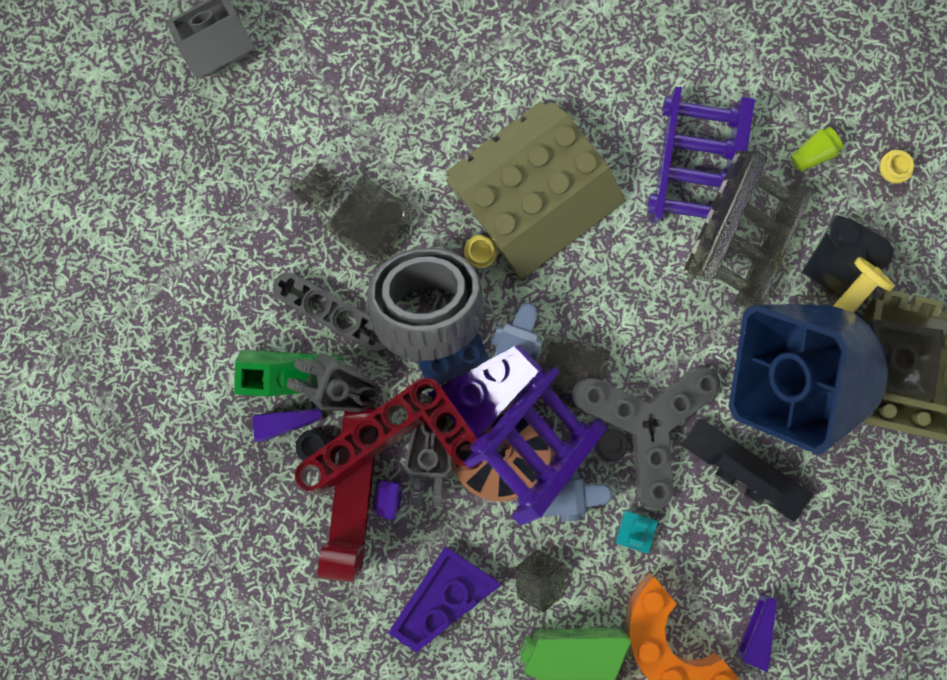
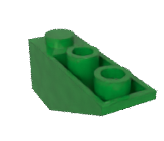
(268, 372)

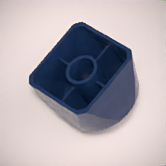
(806, 373)

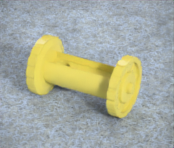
(863, 286)

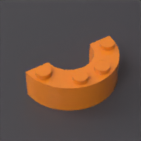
(645, 627)

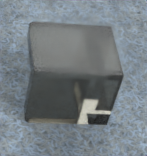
(316, 188)
(540, 580)

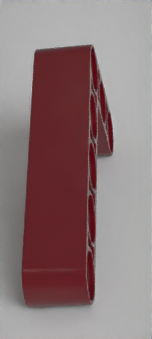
(388, 435)
(344, 552)

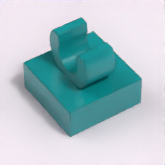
(636, 532)

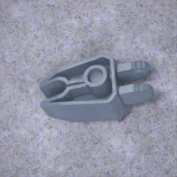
(518, 333)
(575, 498)

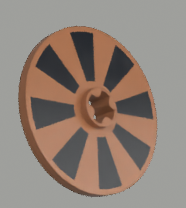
(485, 481)

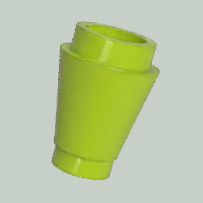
(817, 149)

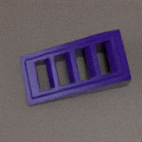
(275, 424)
(387, 498)
(758, 636)

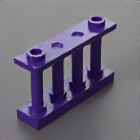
(736, 117)
(567, 456)

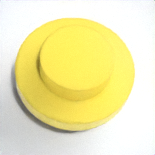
(896, 166)
(480, 251)

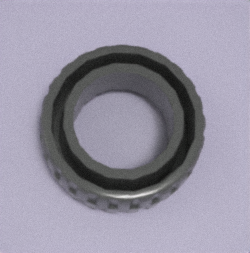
(429, 334)

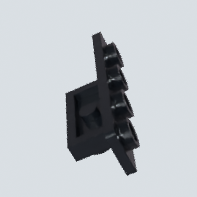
(747, 470)

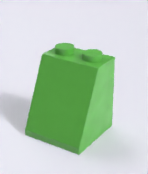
(574, 653)

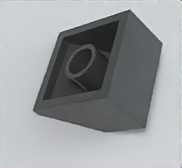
(210, 36)

